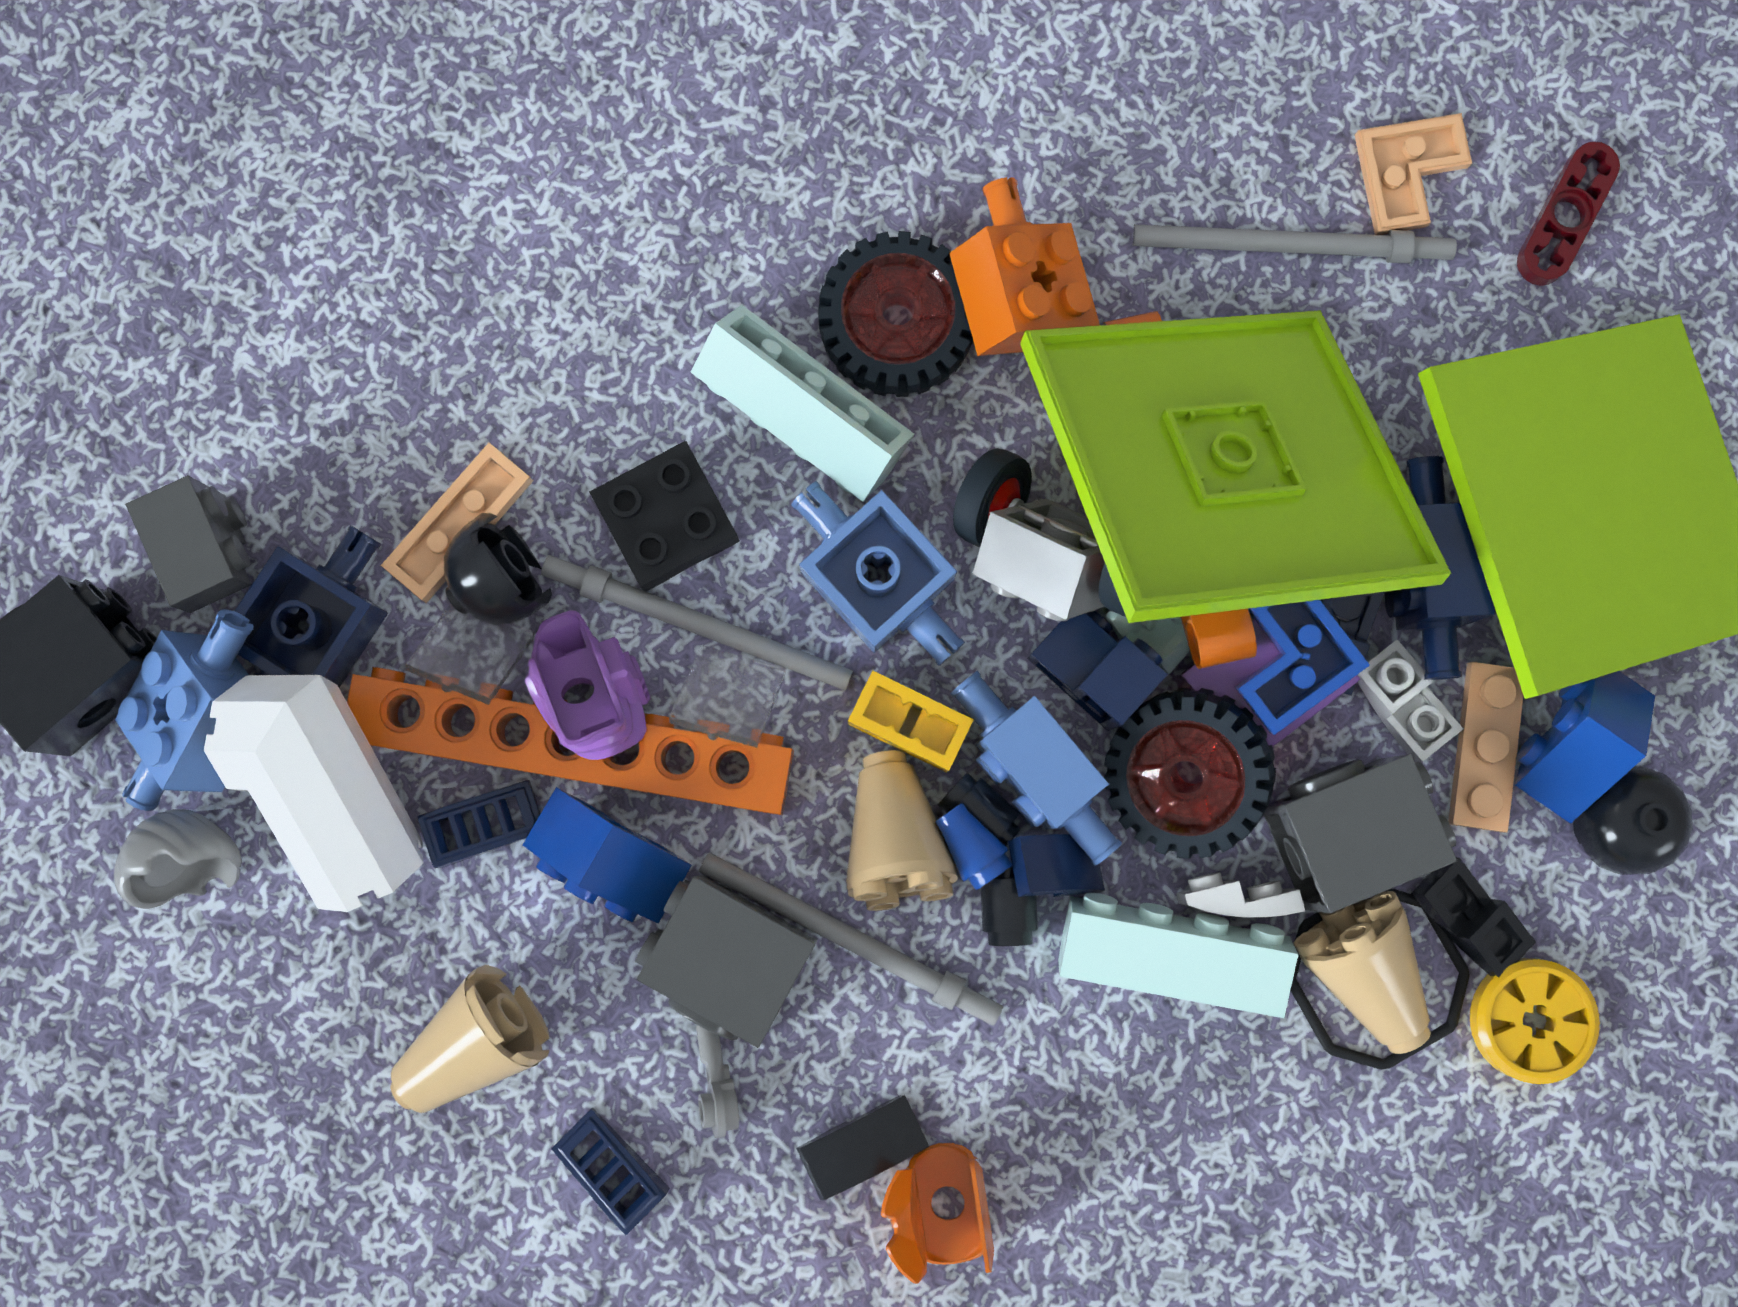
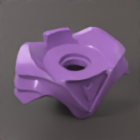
(570, 655)

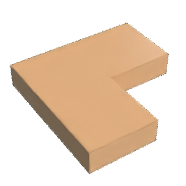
(1396, 159)

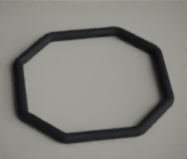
(1393, 1059)

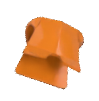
(923, 1235)

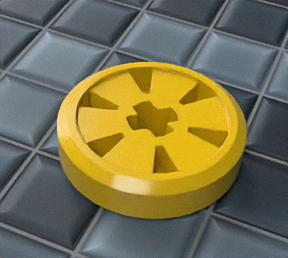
(1569, 1028)

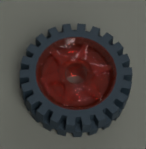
(885, 354)
(1180, 814)

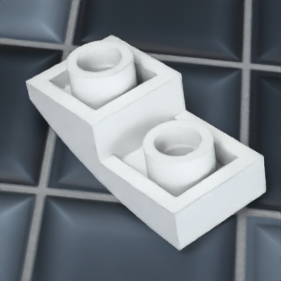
(1405, 703)
(1226, 898)

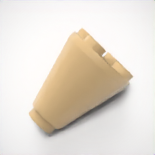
(895, 838)
(1371, 968)

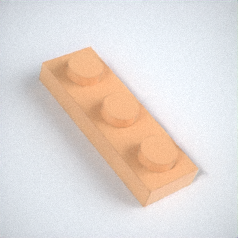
(485, 486)
(1486, 748)

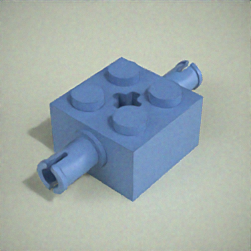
(880, 537)
(171, 708)
(1039, 765)

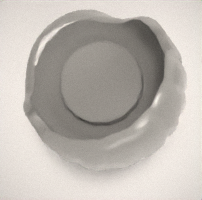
(172, 857)

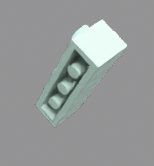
(801, 402)
(1177, 955)

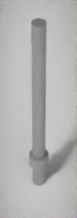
(1397, 246)
(599, 585)
(946, 989)

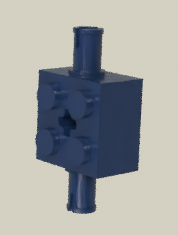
(1462, 596)
(326, 598)

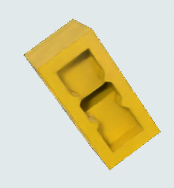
(910, 721)

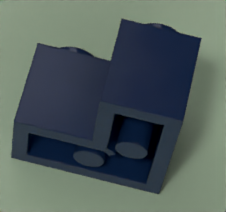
(1096, 670)

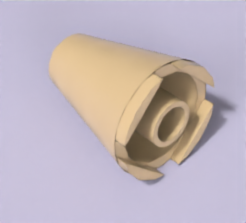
(470, 1043)

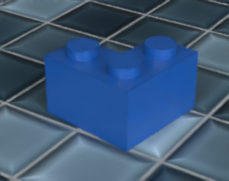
(1311, 664)
(1590, 745)
(604, 858)

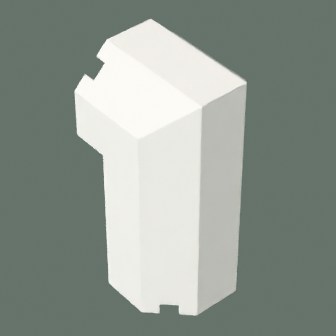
(315, 785)

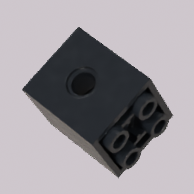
(67, 665)

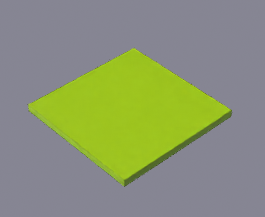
(1229, 464)
(1593, 498)

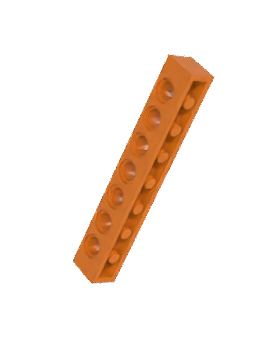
(378, 699)

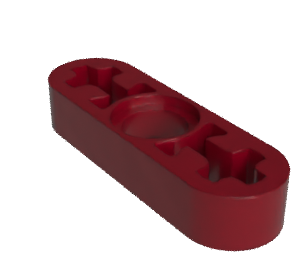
(1588, 208)

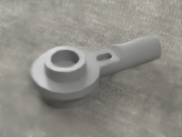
(719, 1105)

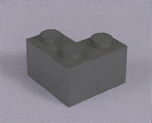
(193, 542)

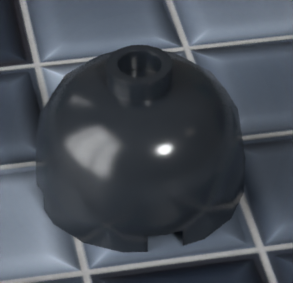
(491, 573)
(1636, 824)

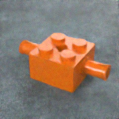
(1020, 276)

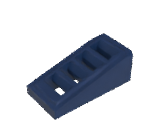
(435, 839)
(639, 1171)

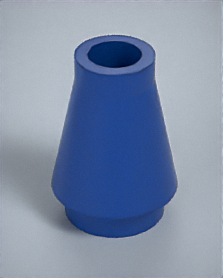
(973, 847)

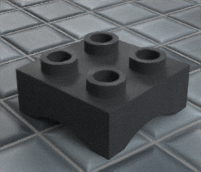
(664, 516)

